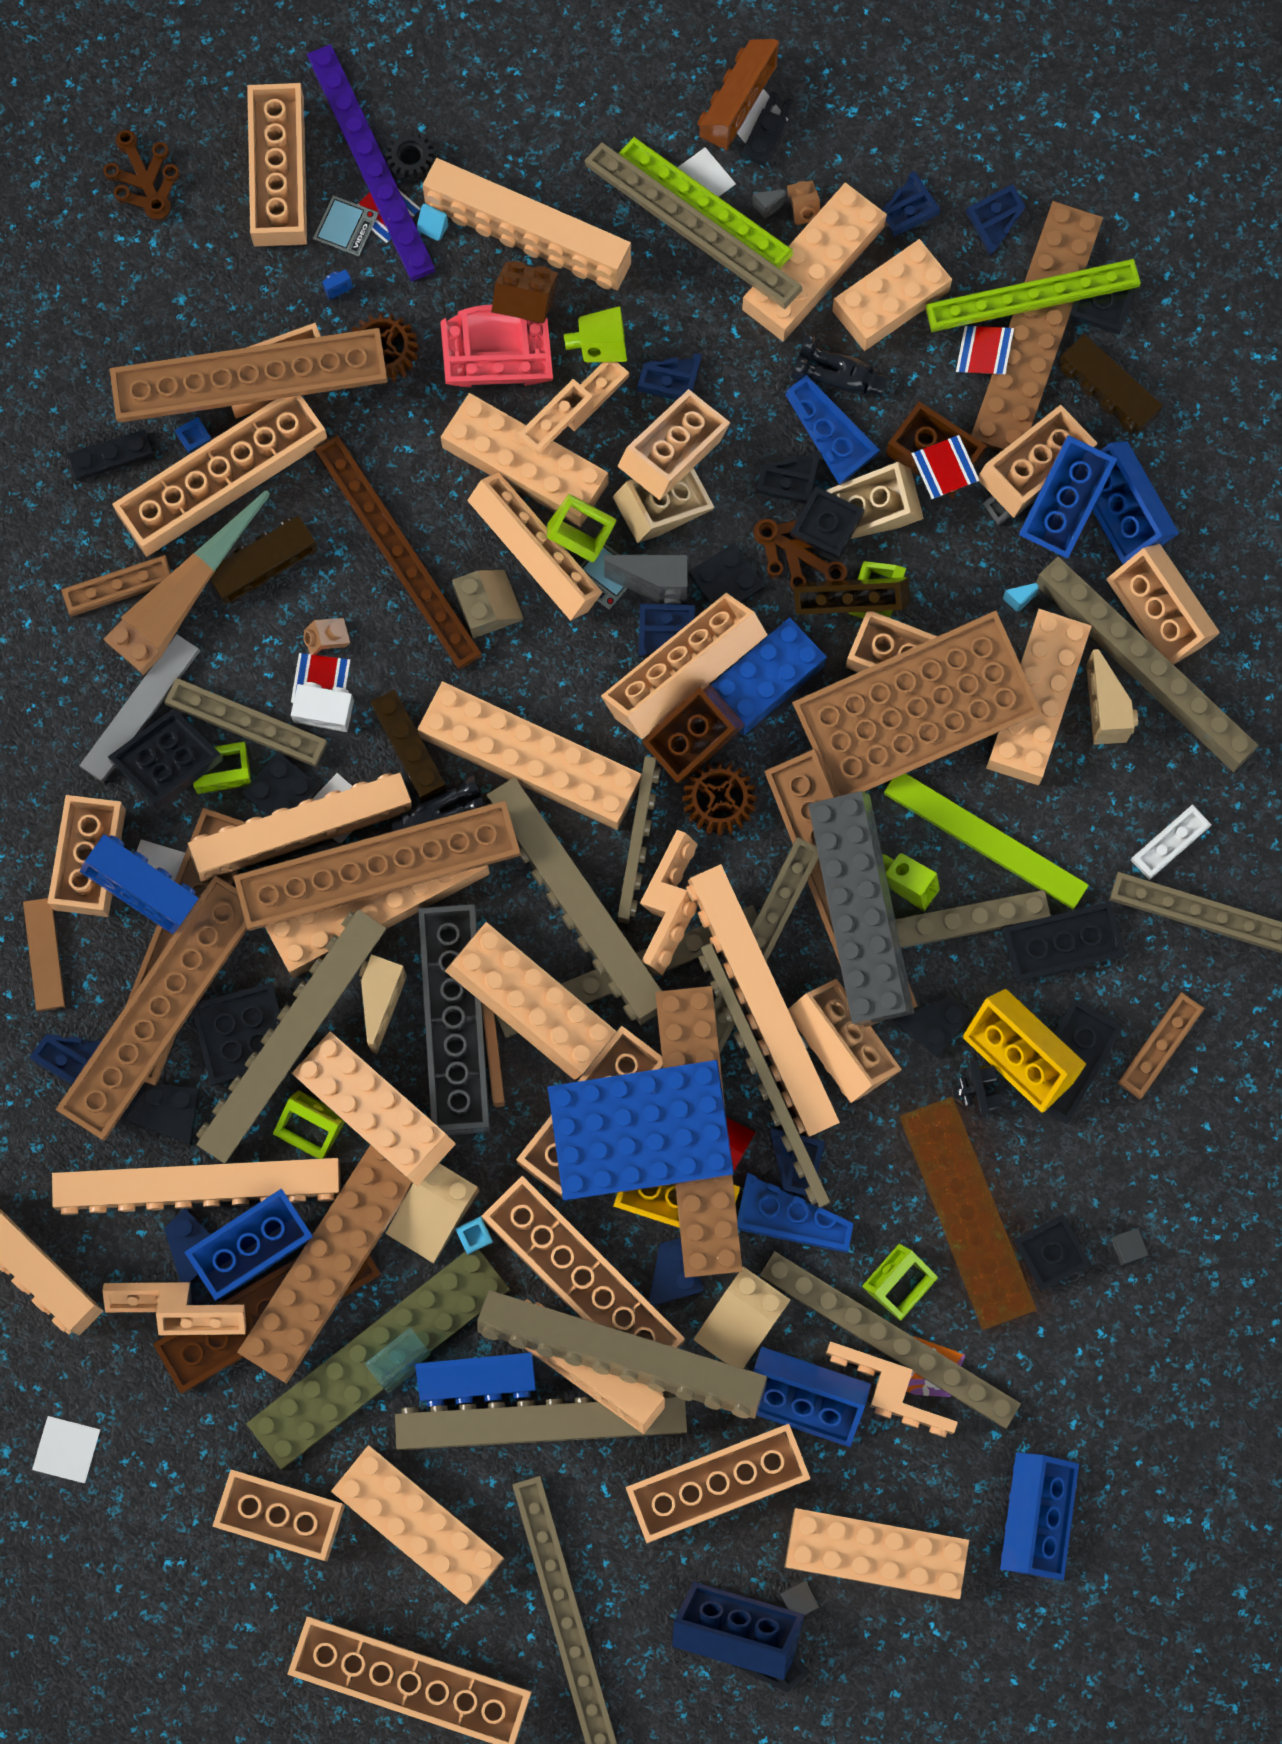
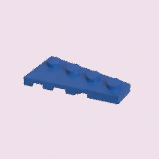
(834, 434)
(788, 1217)

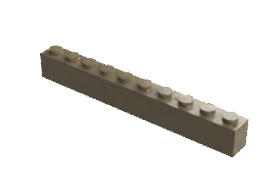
(1146, 664)
(579, 904)
(291, 1036)
(621, 1355)
(526, 1423)

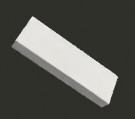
(1171, 842)

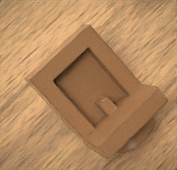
(804, 201)
(326, 635)

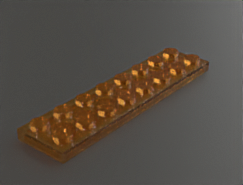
(967, 1213)

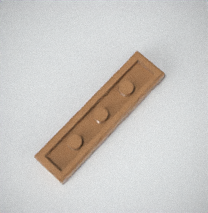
(115, 586)
(44, 955)
(1160, 1045)
(493, 1057)

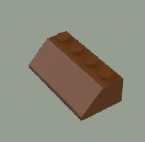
(739, 93)

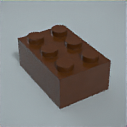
(924, 429)
(693, 733)

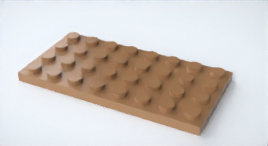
(917, 706)

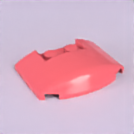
(494, 349)

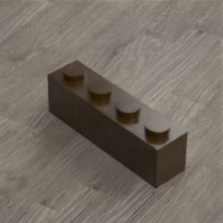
(1110, 385)
(263, 559)
(852, 596)
(408, 746)

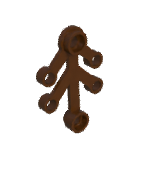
(143, 178)
(794, 551)

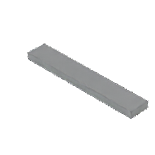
(140, 706)

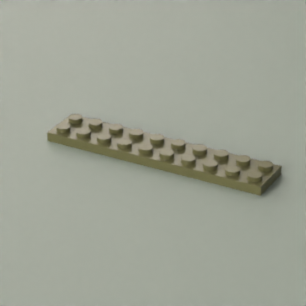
(345, 1382)

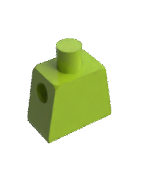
(599, 337)
(911, 880)

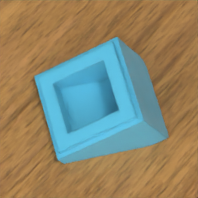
(432, 222)
(1020, 596)
(474, 1235)

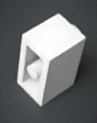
(322, 707)

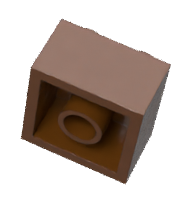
(524, 291)

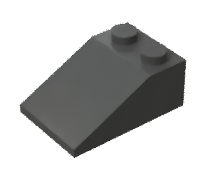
(652, 576)

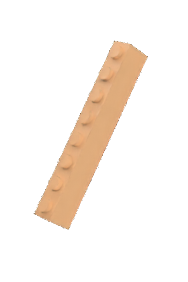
(299, 826)

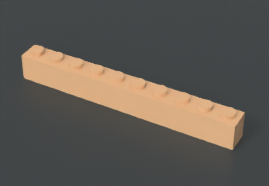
(762, 1000)
(195, 1185)

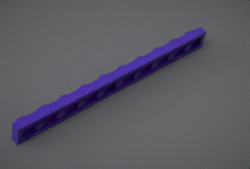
(371, 163)

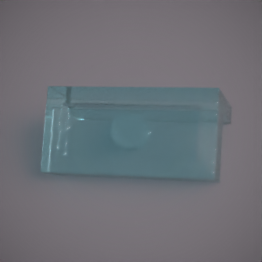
(398, 1360)

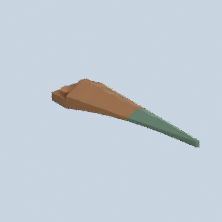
(156, 618)

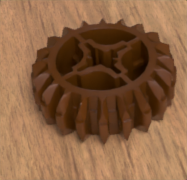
(392, 330)
(731, 779)

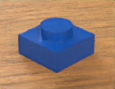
(337, 284)
(193, 435)

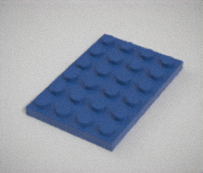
(640, 1130)

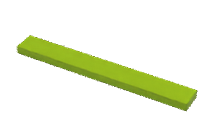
(706, 203)
(1032, 295)
(986, 840)

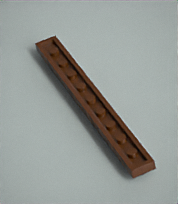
(398, 553)

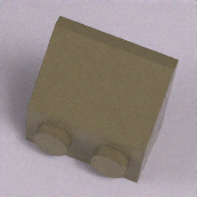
(487, 601)

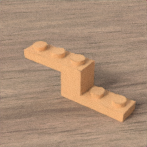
(572, 406)
(669, 902)
(174, 1308)
(890, 1389)

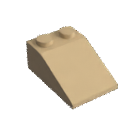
(885, 496)
(652, 517)
(1109, 703)
(381, 989)
(432, 1212)
(741, 1319)

